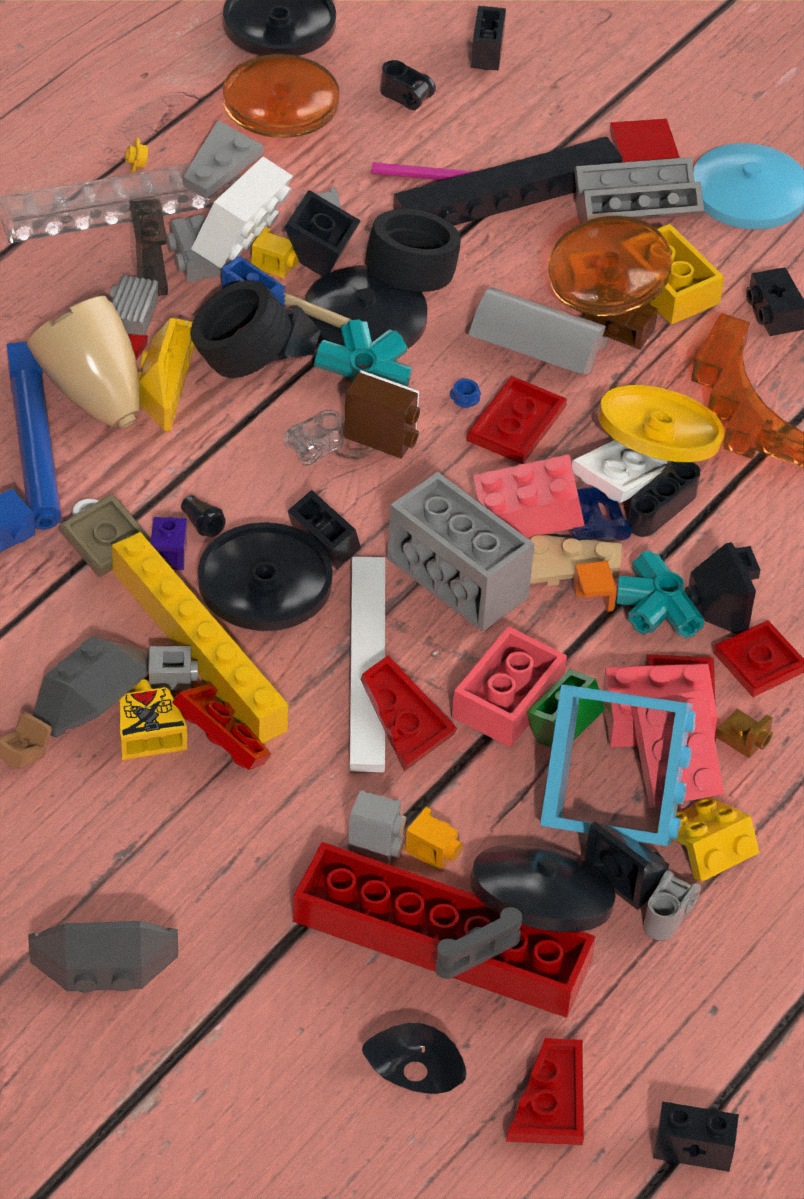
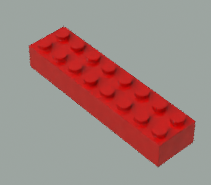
(412, 914)

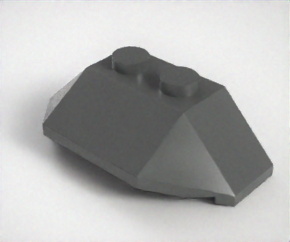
(89, 683)
(103, 954)

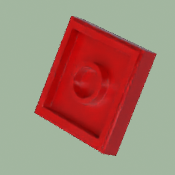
(760, 658)

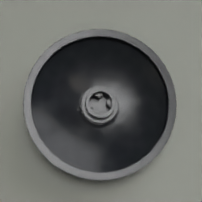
(279, 25)
(360, 295)
(265, 576)
(544, 884)

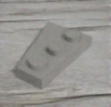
(220, 159)

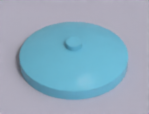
(750, 185)

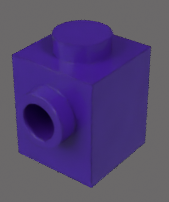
(170, 540)

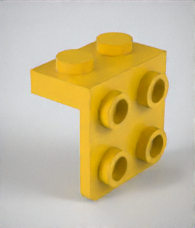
(715, 837)

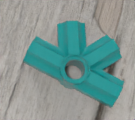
(360, 350)
(657, 597)

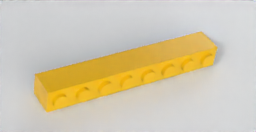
(191, 624)

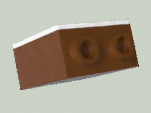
(381, 414)

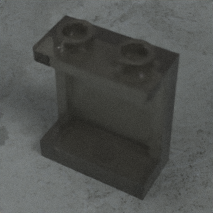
(146, 238)

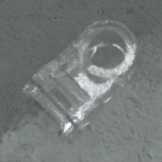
(317, 436)

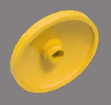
(661, 423)

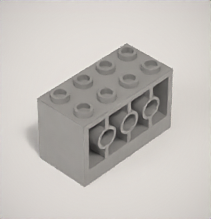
(460, 551)

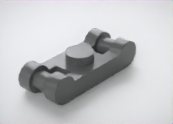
(478, 944)

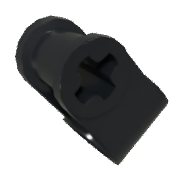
(402, 84)

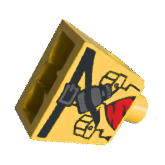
(150, 723)

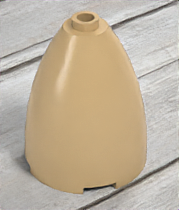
(91, 361)

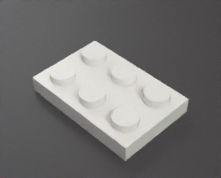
(618, 470)

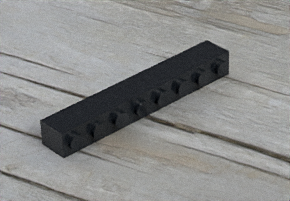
(508, 184)

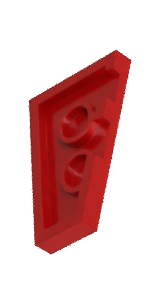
(406, 713)
(216, 719)
(553, 1100)

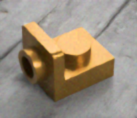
(745, 733)

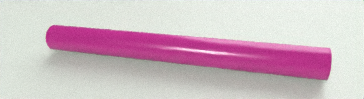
(416, 171)

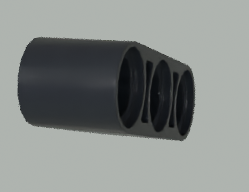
(664, 498)

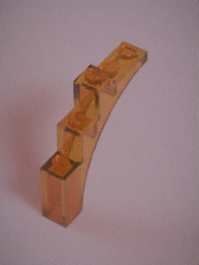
(733, 399)

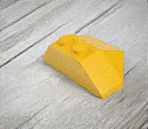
(165, 371)

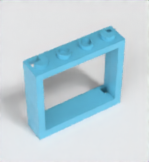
(561, 755)

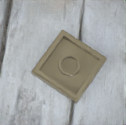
(99, 528)

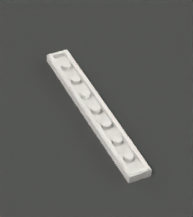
(367, 649)

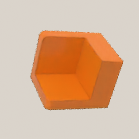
(595, 581)

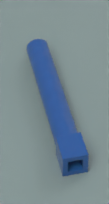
(33, 436)

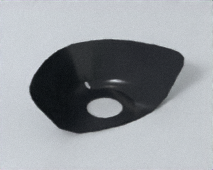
(402, 1044)

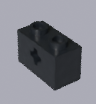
(488, 38)
(776, 301)
(326, 526)
(696, 1136)

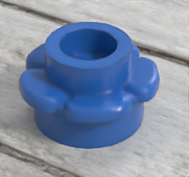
(465, 393)

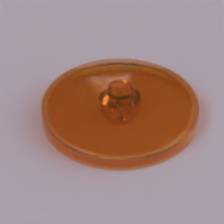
(281, 95)
(610, 265)

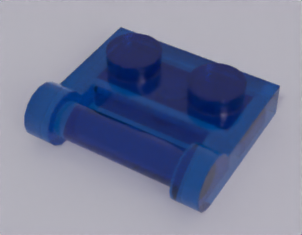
(594, 523)

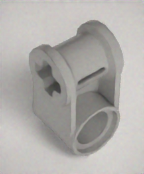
(669, 906)

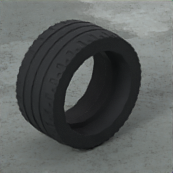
(413, 250)
(255, 344)

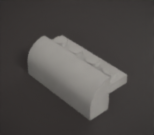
(638, 189)
(538, 331)

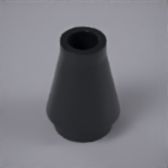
(205, 517)

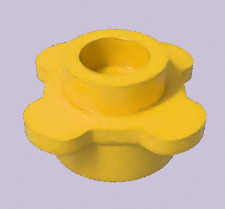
(136, 155)

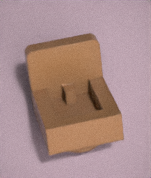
(26, 743)

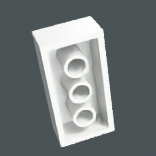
(243, 213)

